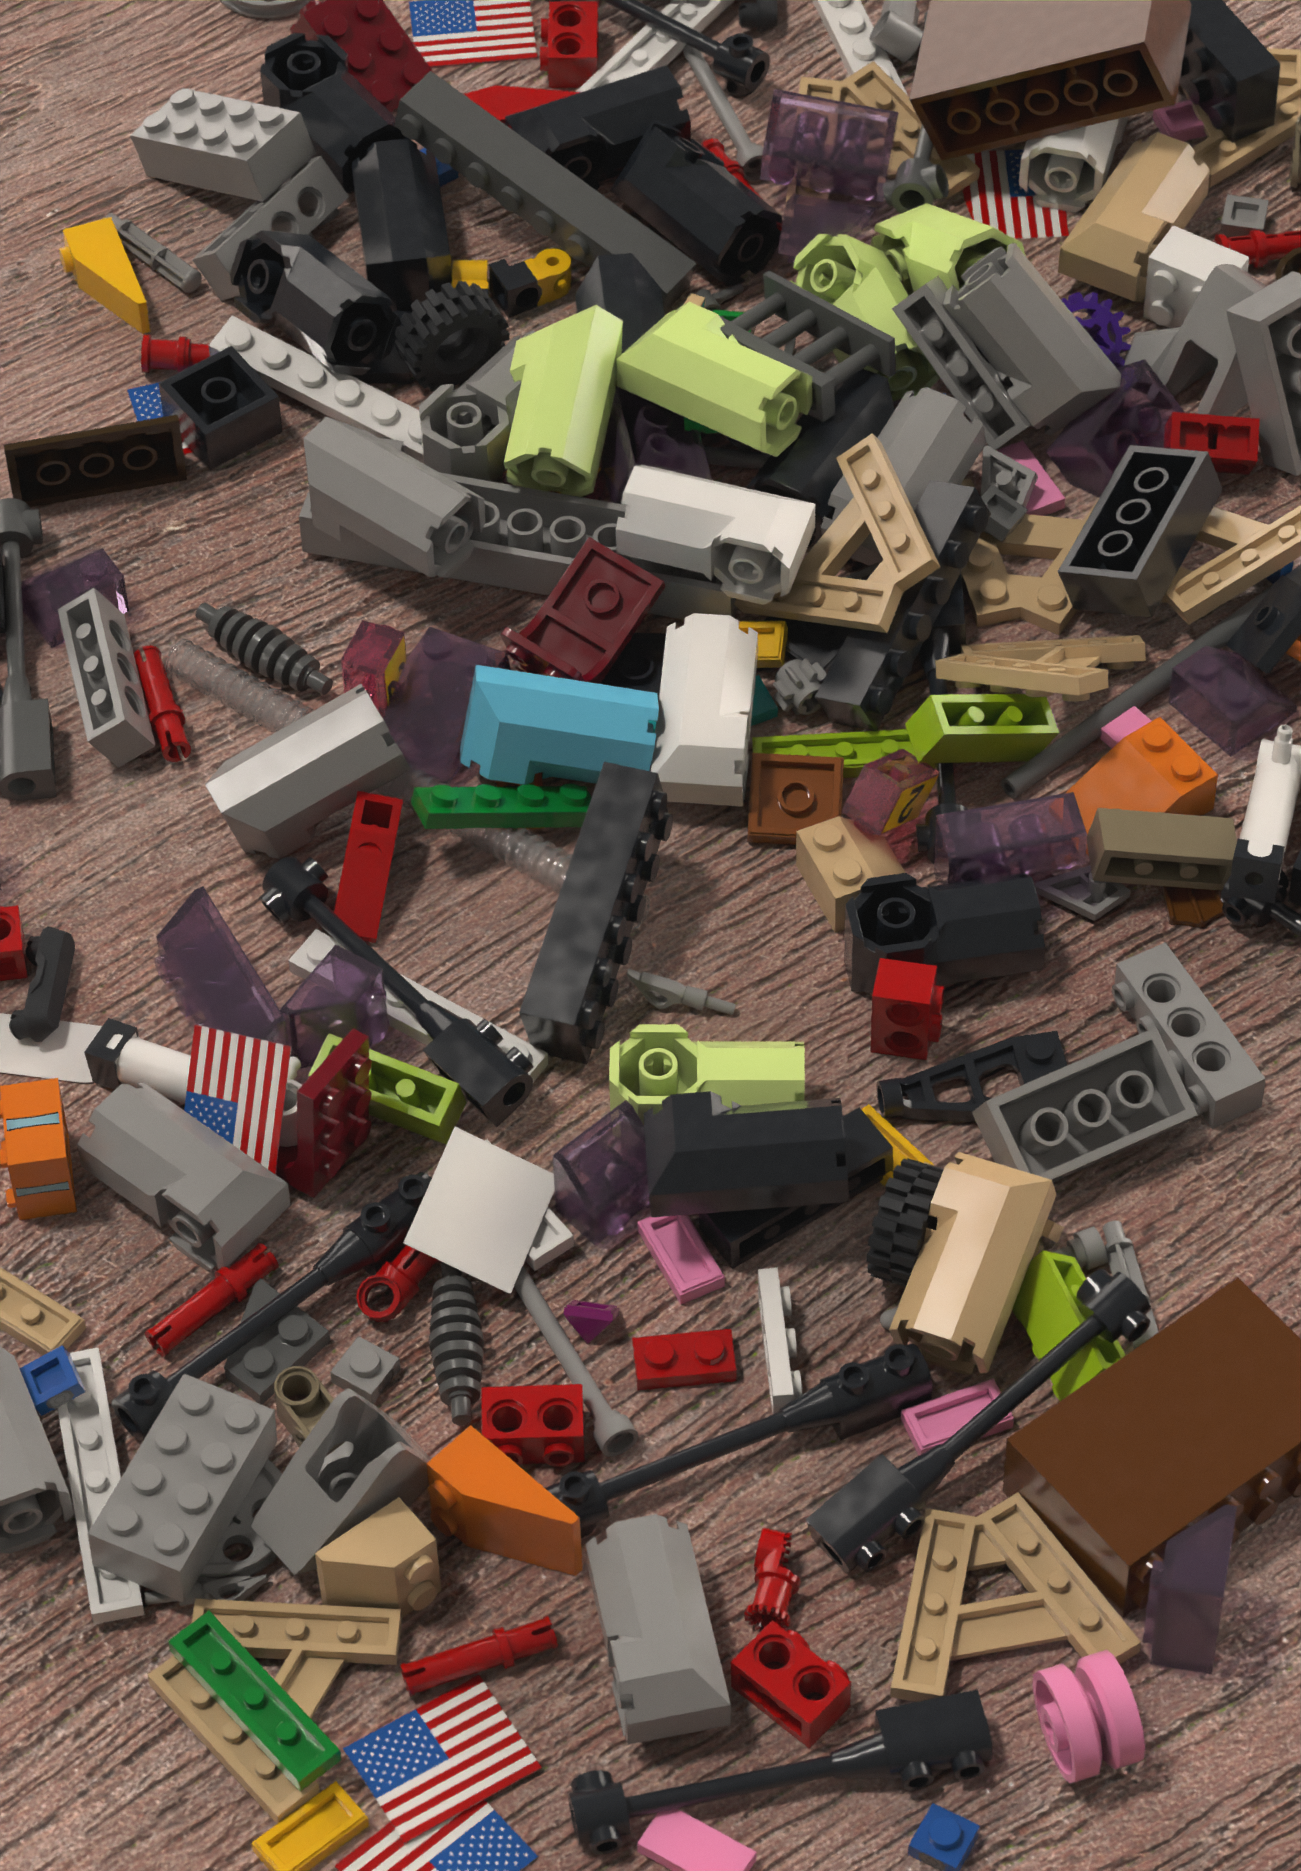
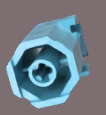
(554, 727)

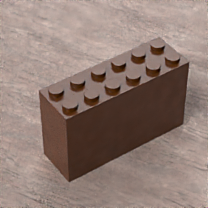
(1042, 67)
(1166, 1440)

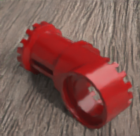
(402, 1277)
(773, 1581)

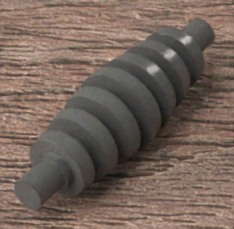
(264, 648)
(456, 1343)

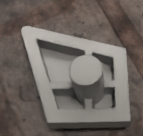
(1151, 346)
(1007, 476)
(1082, 894)

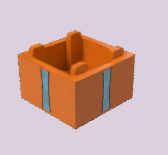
(37, 1149)

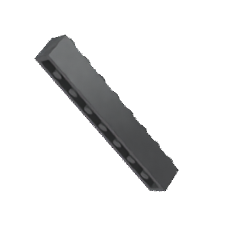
(534, 184)

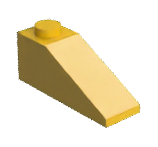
(104, 271)

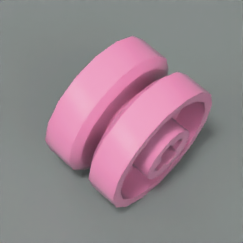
(1088, 1716)

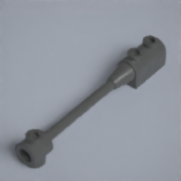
(917, 178)
(25, 723)

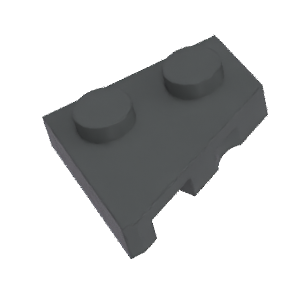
(284, 1344)

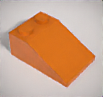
(1148, 773)
(500, 1506)

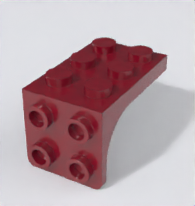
(375, 45)
(585, 617)
(329, 1117)

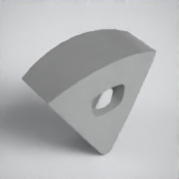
(1208, 344)
(333, 1493)

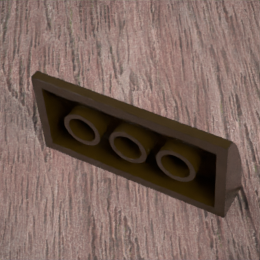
(96, 461)

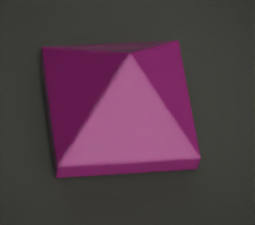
(590, 1317)

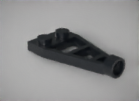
(1027, 1054)

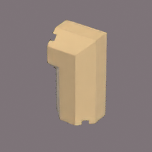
(1132, 213)
(972, 1262)

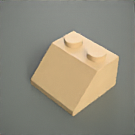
(838, 860)
(381, 1563)

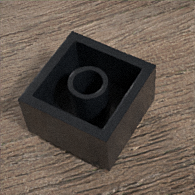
(221, 407)

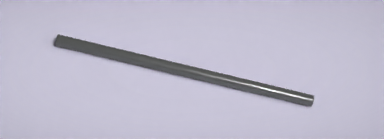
(1136, 695)

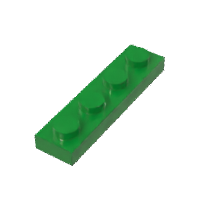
(501, 806)
(255, 1700)

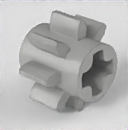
(797, 686)

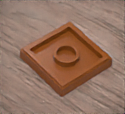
(792, 795)

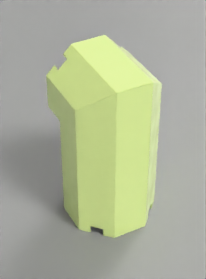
(934, 244)
(866, 286)
(715, 380)
(563, 402)
(666, 1062)

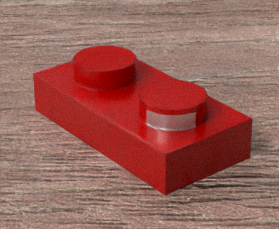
(684, 1359)

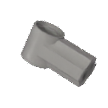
(898, 29)

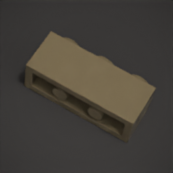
(1161, 848)

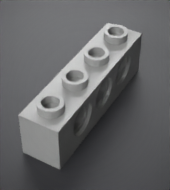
(310, 186)
(961, 363)
(106, 678)
(1209, 1044)

